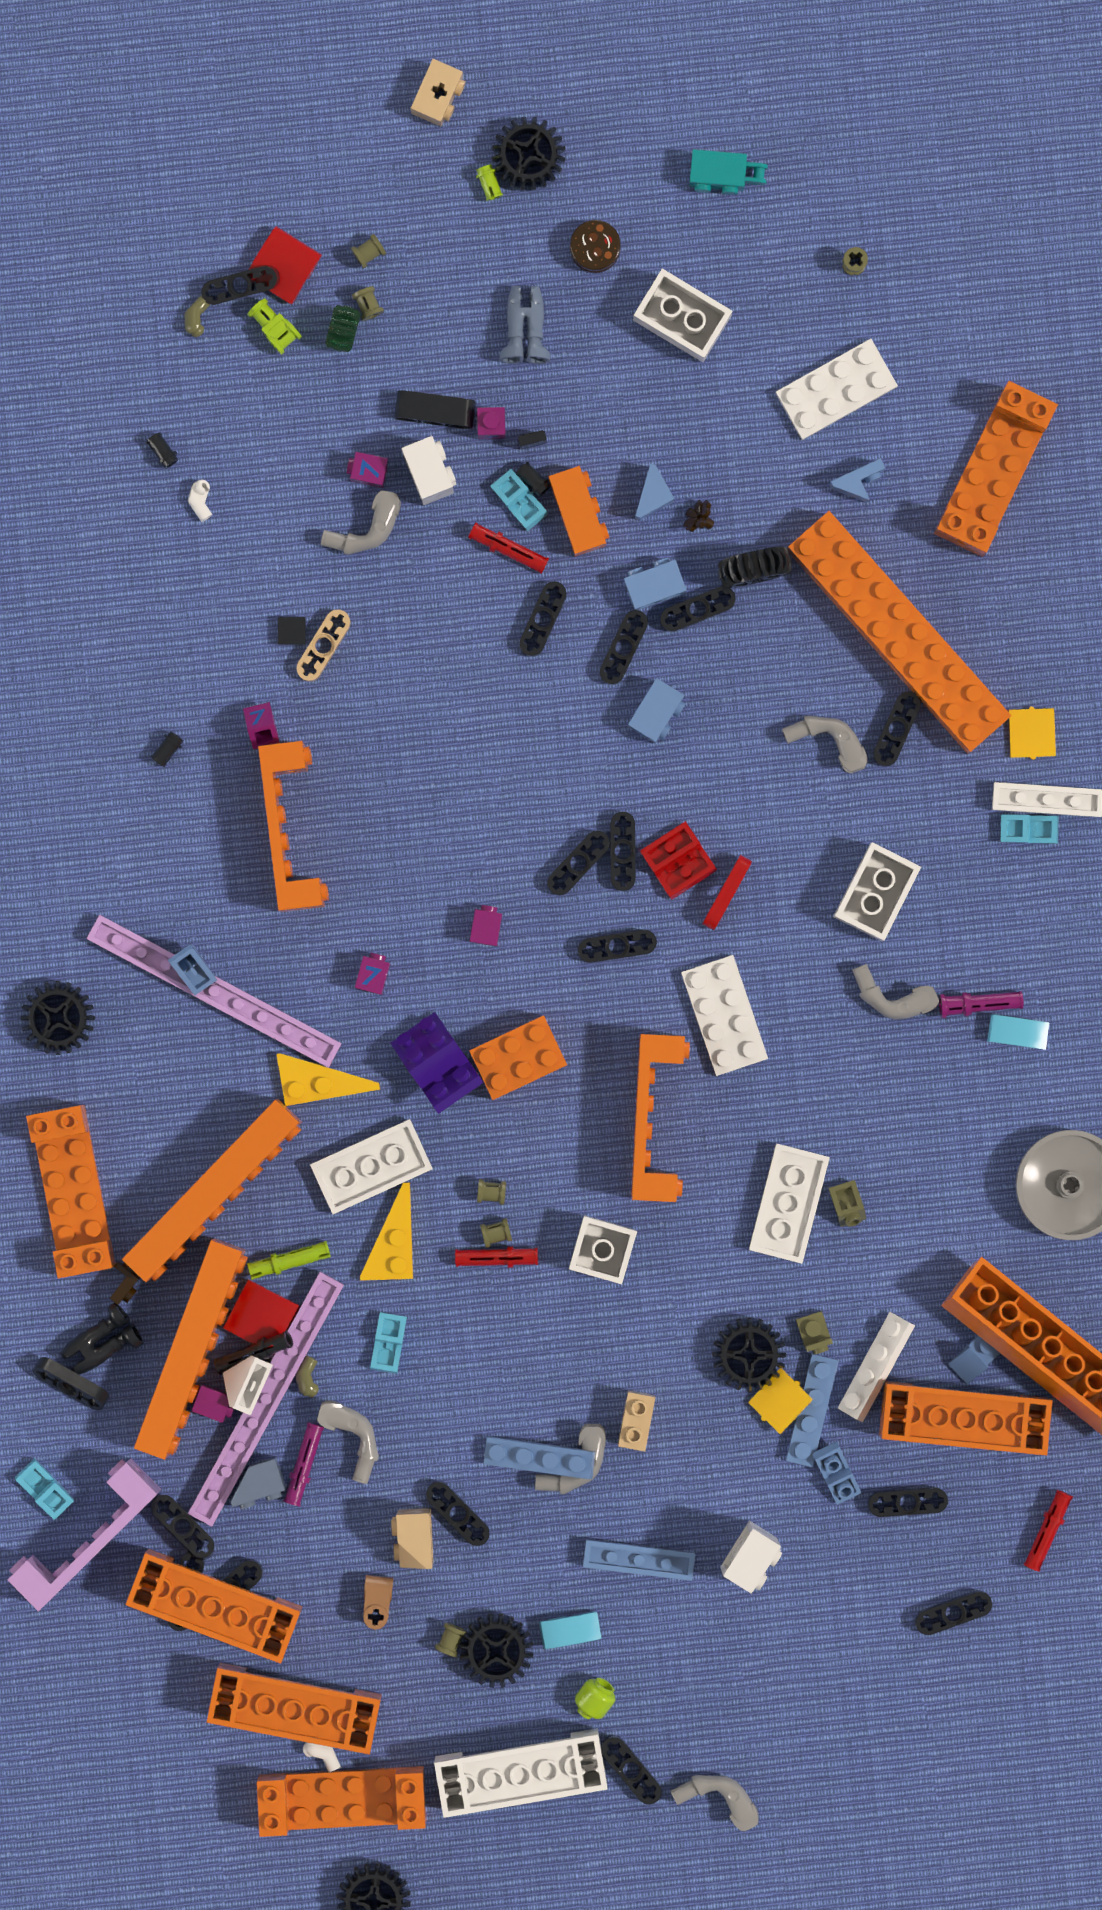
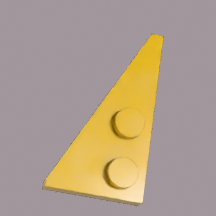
(312, 1082)
(393, 1248)

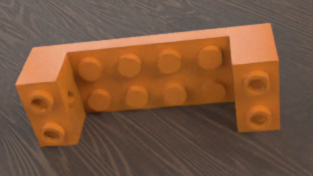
(995, 468)
(281, 760)
(653, 1185)
(72, 1191)
(965, 1418)
(213, 1607)
(293, 1709)
(341, 1799)

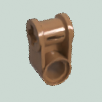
(377, 1596)

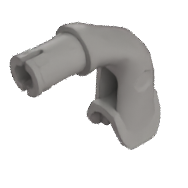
(386, 509)
(852, 753)
(918, 1002)
(335, 1415)
(591, 1438)
(743, 1810)

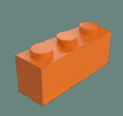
(578, 510)

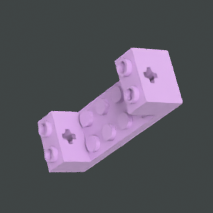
(39, 1584)

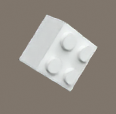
(428, 471)
(602, 1249)

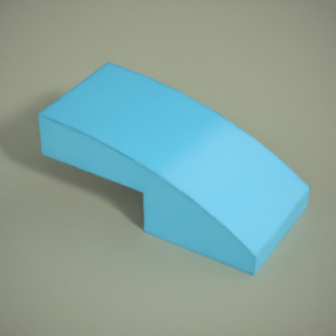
(519, 500)
(1029, 829)
(1018, 1031)
(388, 1343)
(44, 1489)
(570, 1630)

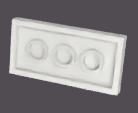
(836, 389)
(724, 1015)
(371, 1166)
(789, 1203)

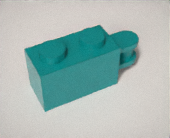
(723, 171)

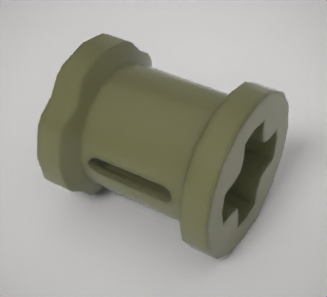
(368, 250)
(853, 253)
(367, 303)
(491, 1191)
(496, 1232)
(450, 1639)

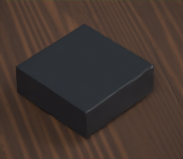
(532, 439)
(291, 630)

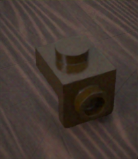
(125, 1290)

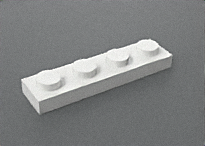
(1047, 799)
(876, 1367)

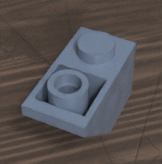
(259, 1481)

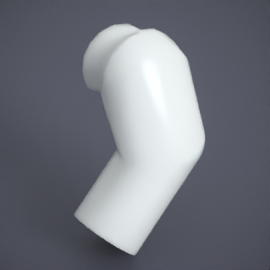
(198, 498)
(322, 1752)

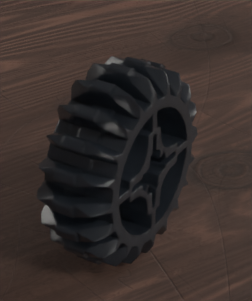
(540, 160)
(754, 567)
(39, 1004)
(772, 1354)
(514, 1667)
(376, 1875)

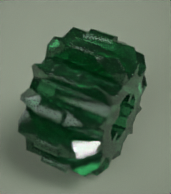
(342, 328)

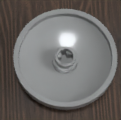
(1062, 1185)

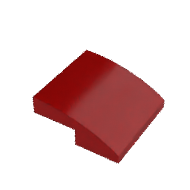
(291, 259)
(678, 860)
(260, 1313)

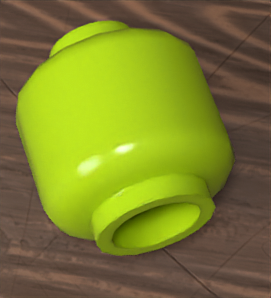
(595, 1698)

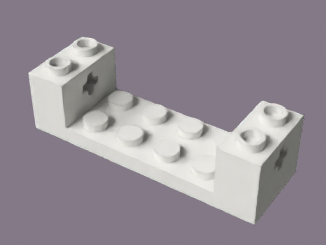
(520, 1774)

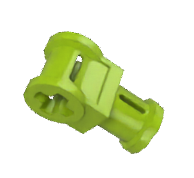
(277, 328)

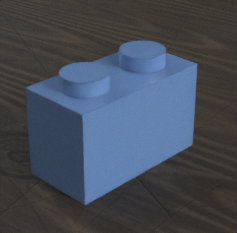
(654, 584)
(656, 711)

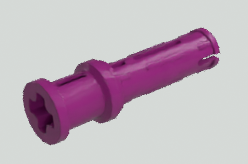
(966, 1004)

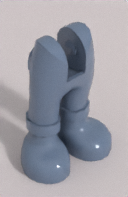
(515, 319)

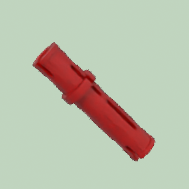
(493, 539)
(493, 1257)
(1048, 1530)

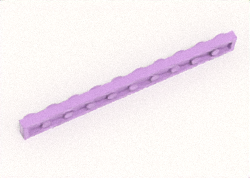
(219, 994)
(251, 1427)

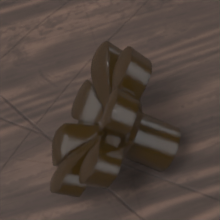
(699, 516)

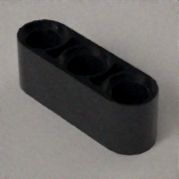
(434, 409)

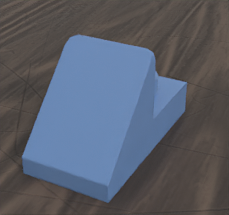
(851, 483)
(973, 1359)

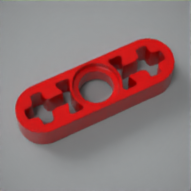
(727, 892)

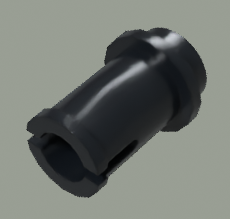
(162, 450)
(533, 479)
(167, 748)

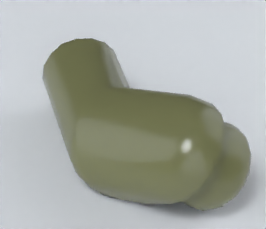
(192, 317)
(304, 1379)

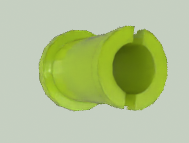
(489, 182)

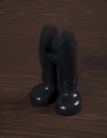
(87, 1339)

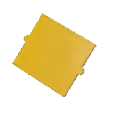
(1032, 733)
(781, 1401)

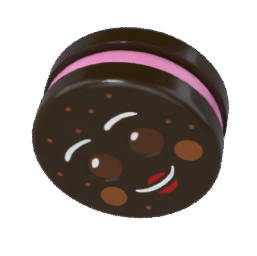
(595, 246)

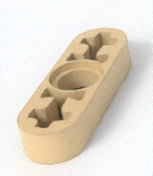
(341, 632)

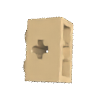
(437, 77)
(636, 1420)

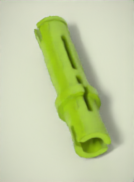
(288, 1260)

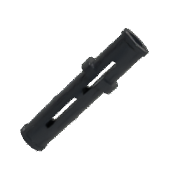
(279, 1342)

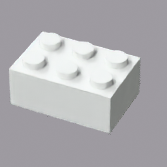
(682, 315)
(877, 891)
(751, 1557)

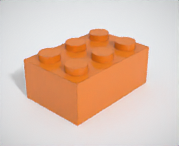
(518, 1057)

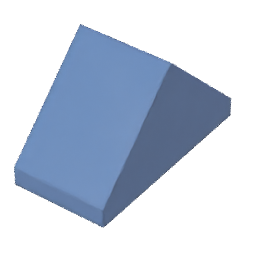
(654, 494)
(192, 969)

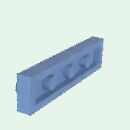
(810, 1421)
(539, 1457)
(639, 1559)

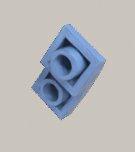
(836, 1473)

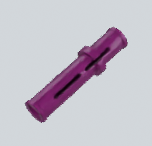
(301, 1476)

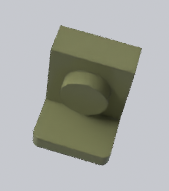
(848, 1204)
(814, 1332)

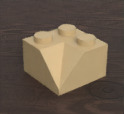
(414, 1538)

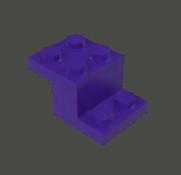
(436, 1062)

